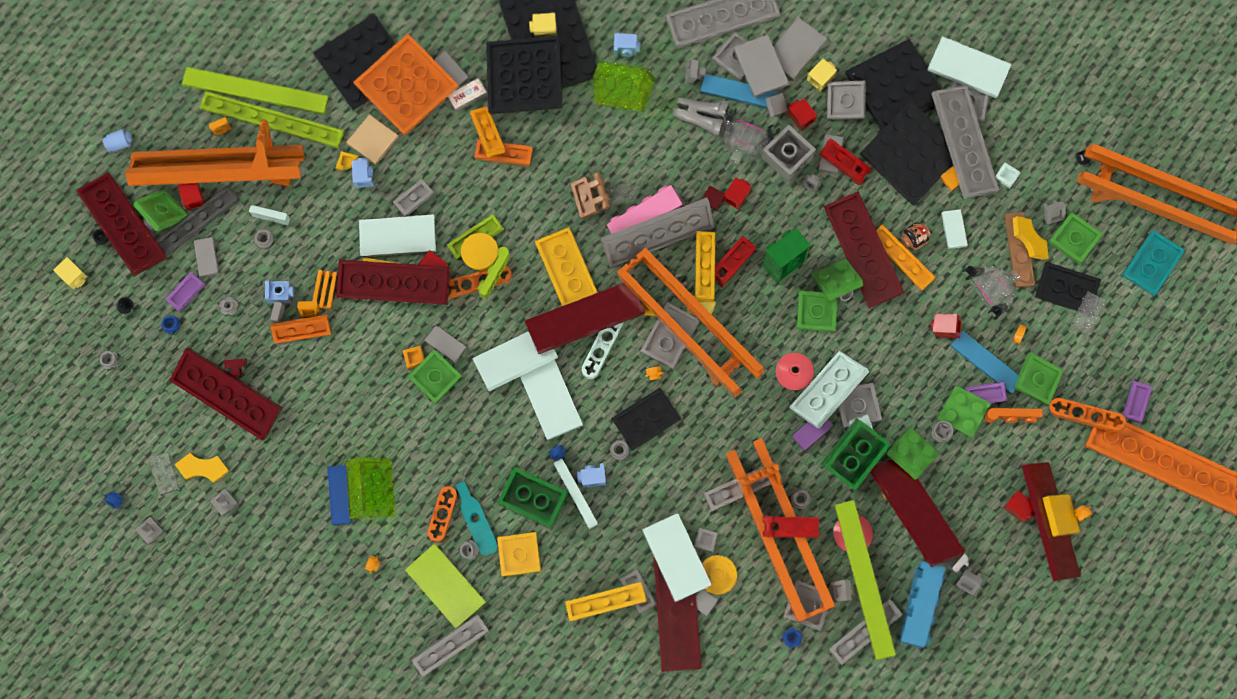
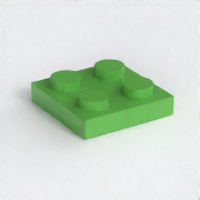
(160, 210)
(1075, 238)
(837, 279)
(816, 312)
(434, 376)
(1038, 379)
(964, 411)
(913, 453)

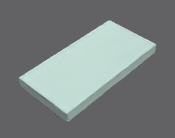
(969, 67)
(397, 236)
(510, 361)
(829, 389)
(551, 400)
(676, 557)

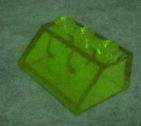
(622, 86)
(370, 488)

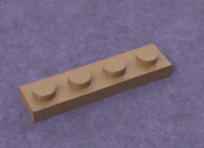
(1018, 254)

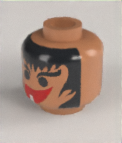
(915, 236)

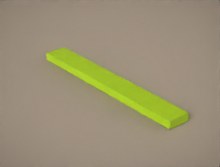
(255, 90)
(277, 121)
(865, 580)

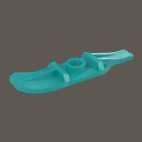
(480, 530)

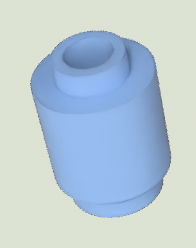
(117, 140)

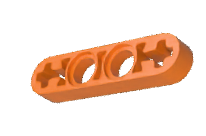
(475, 279)
(1086, 417)

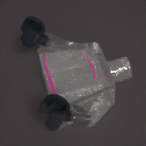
(744, 138)
(993, 287)

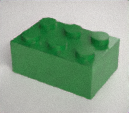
(786, 254)
(855, 454)
(533, 498)

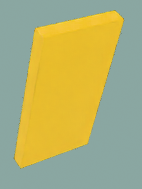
(566, 266)

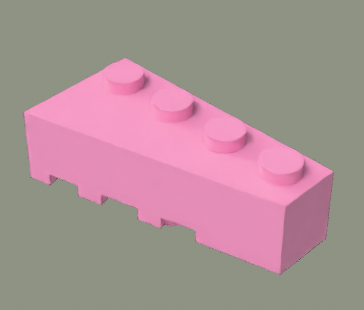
(652, 206)

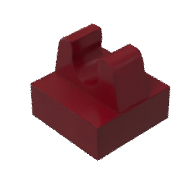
(236, 366)

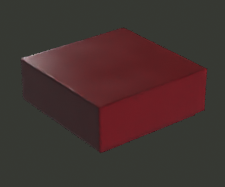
(714, 196)

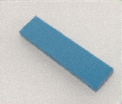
(733, 91)
(985, 361)

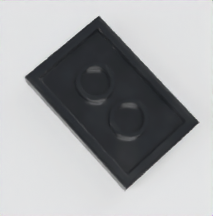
(1065, 286)
(646, 419)

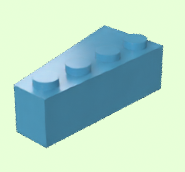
(921, 605)

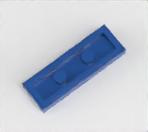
(338, 495)

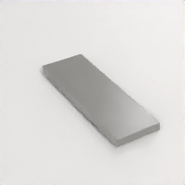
(717, 18)
(965, 141)
(658, 232)

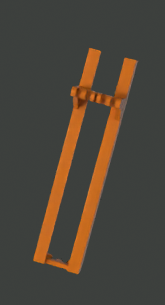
(217, 164)
(1107, 190)
(738, 352)
(772, 472)

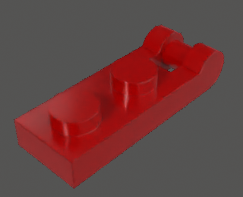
(845, 161)
(734, 260)
(791, 527)

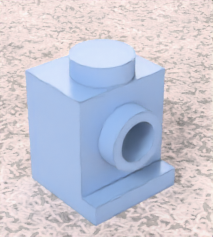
(626, 44)
(362, 173)
(283, 297)
(592, 476)

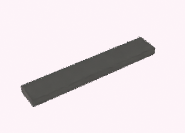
(197, 220)

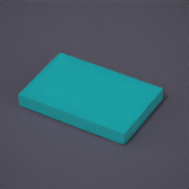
(1153, 262)

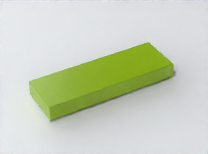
(489, 226)

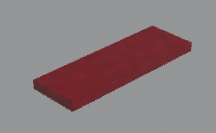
(121, 224)
(864, 249)
(393, 282)
(583, 317)
(225, 393)
(917, 513)
(1057, 548)
(676, 628)

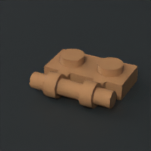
(585, 197)

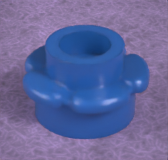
(170, 319)
(557, 452)
(114, 500)
(787, 637)

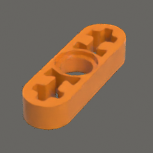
(452, 501)

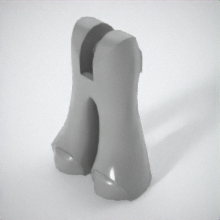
(707, 108)

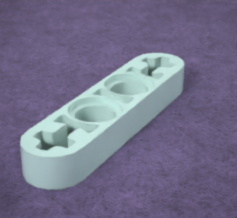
(600, 344)
(575, 493)

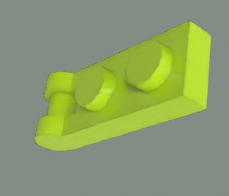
(494, 273)

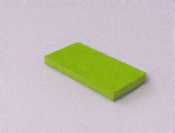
(445, 586)

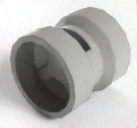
(943, 428)

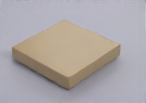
(372, 139)

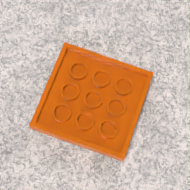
(406, 84)

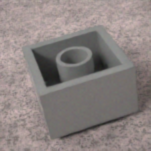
(788, 153)

